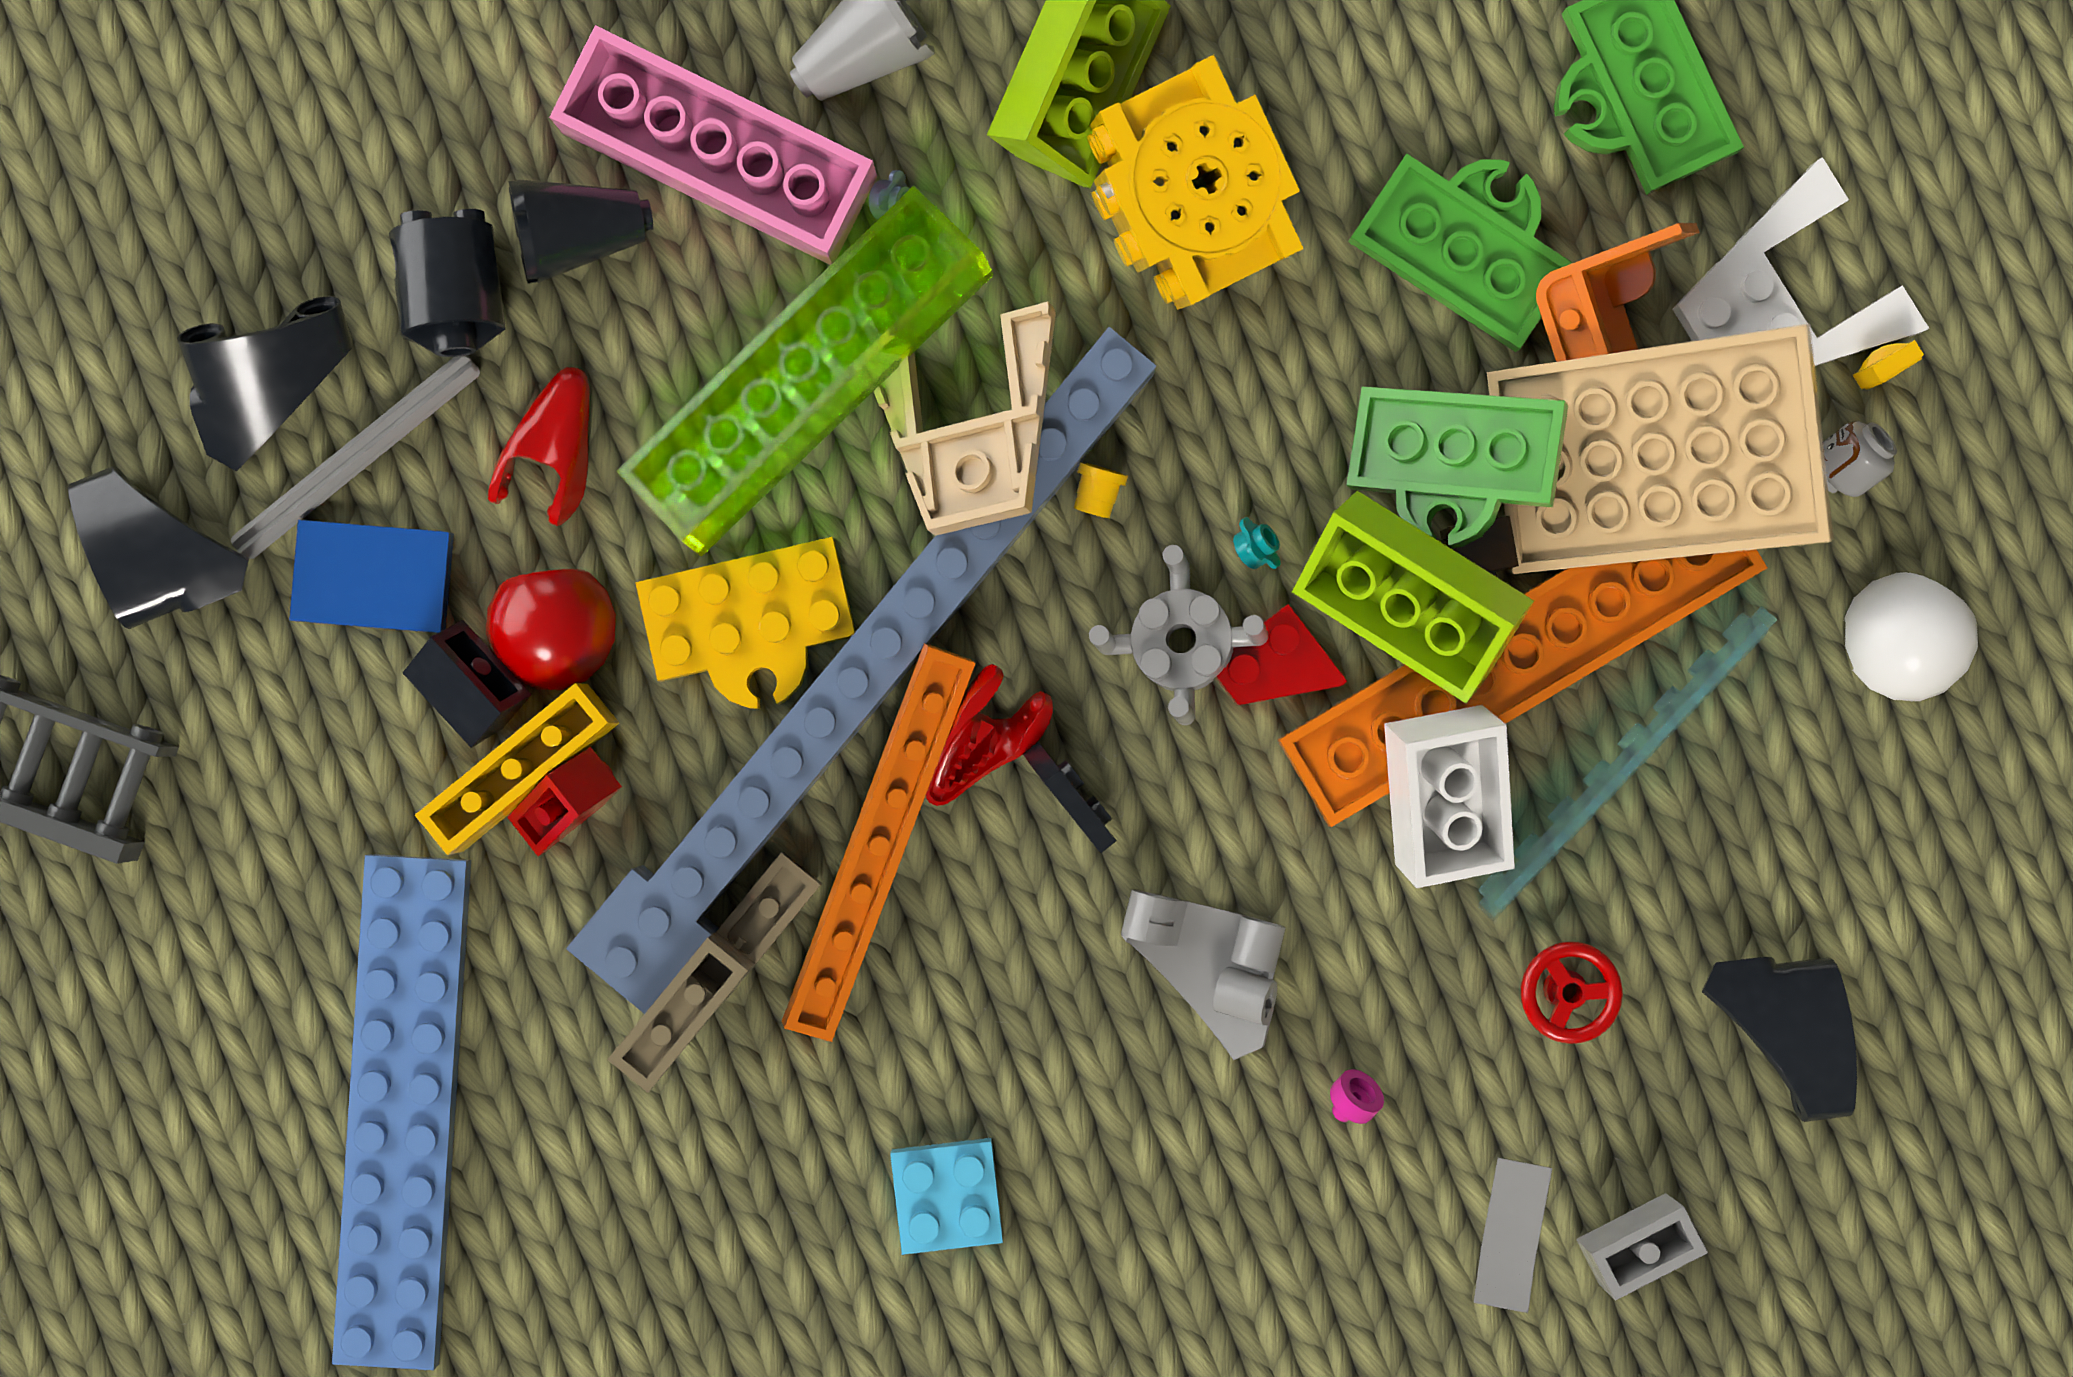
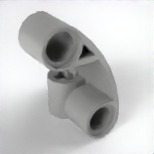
(1214, 960)

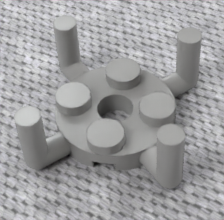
(1177, 610)

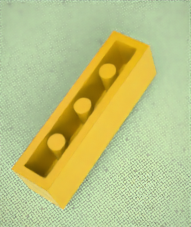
(515, 768)

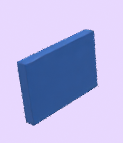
(371, 576)

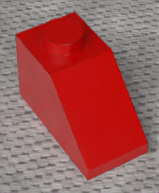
(564, 800)

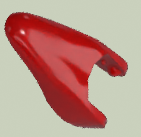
(554, 435)
(982, 743)

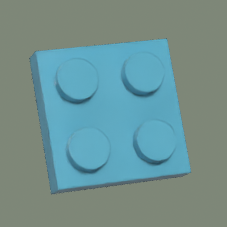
(946, 1196)

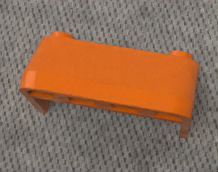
(1587, 298)

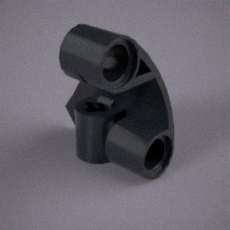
(259, 378)
(147, 555)
(1799, 1023)

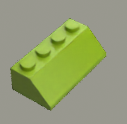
(1071, 69)

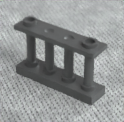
(62, 819)

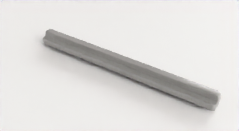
(355, 456)

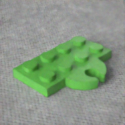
(1645, 90)
(1463, 244)
(1457, 454)

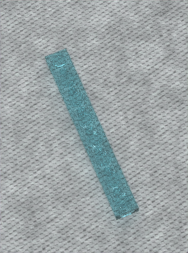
(1638, 747)

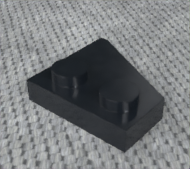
(1064, 784)

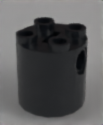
(447, 281)

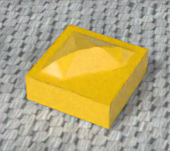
(1887, 363)

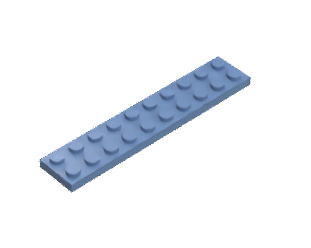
(401, 1112)

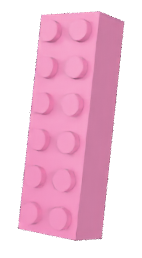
(714, 145)

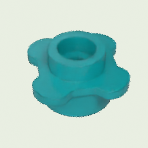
(1257, 545)

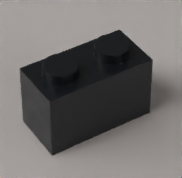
(466, 683)

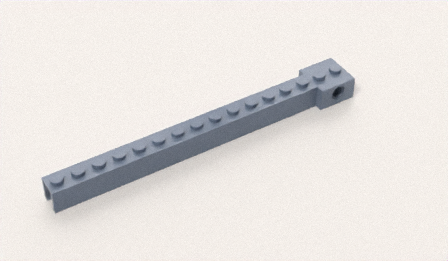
(659, 918)

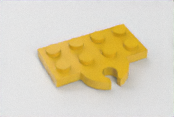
(747, 618)

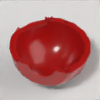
(551, 627)

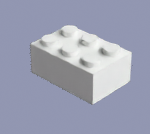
(1450, 795)

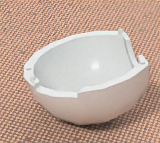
(1909, 636)

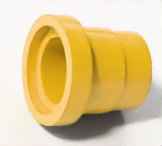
(1098, 489)

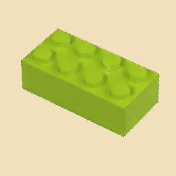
(1411, 596)

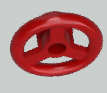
(1557, 979)

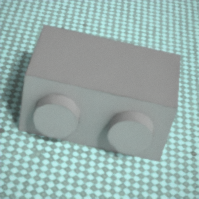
(1641, 1246)

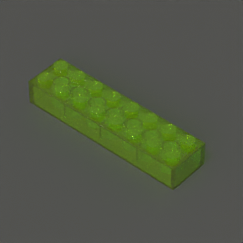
(807, 371)

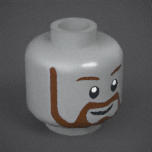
(1858, 458)

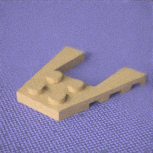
(985, 464)

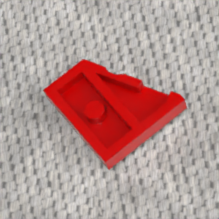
(1281, 667)

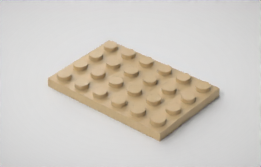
(1678, 452)

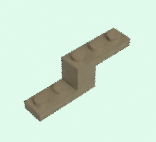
(714, 972)

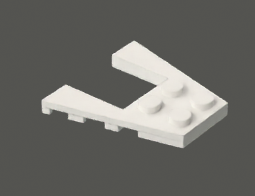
(1748, 296)

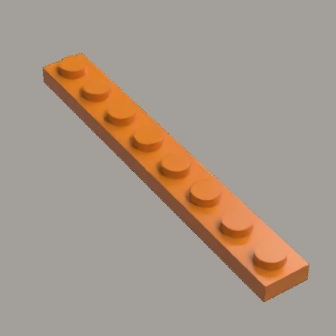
(878, 842)

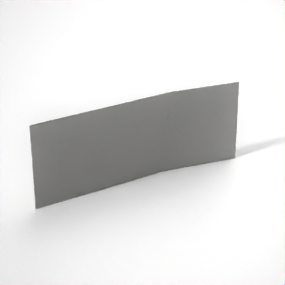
(1512, 1235)

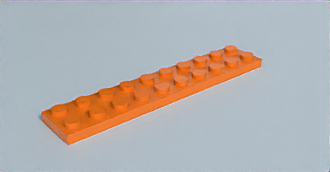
(1570, 631)

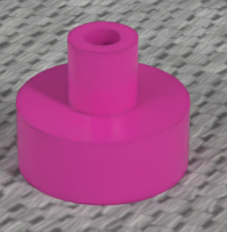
(1356, 1097)

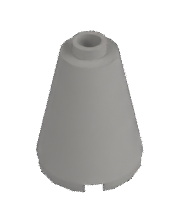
(858, 46)

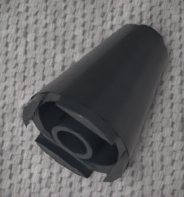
(574, 224)

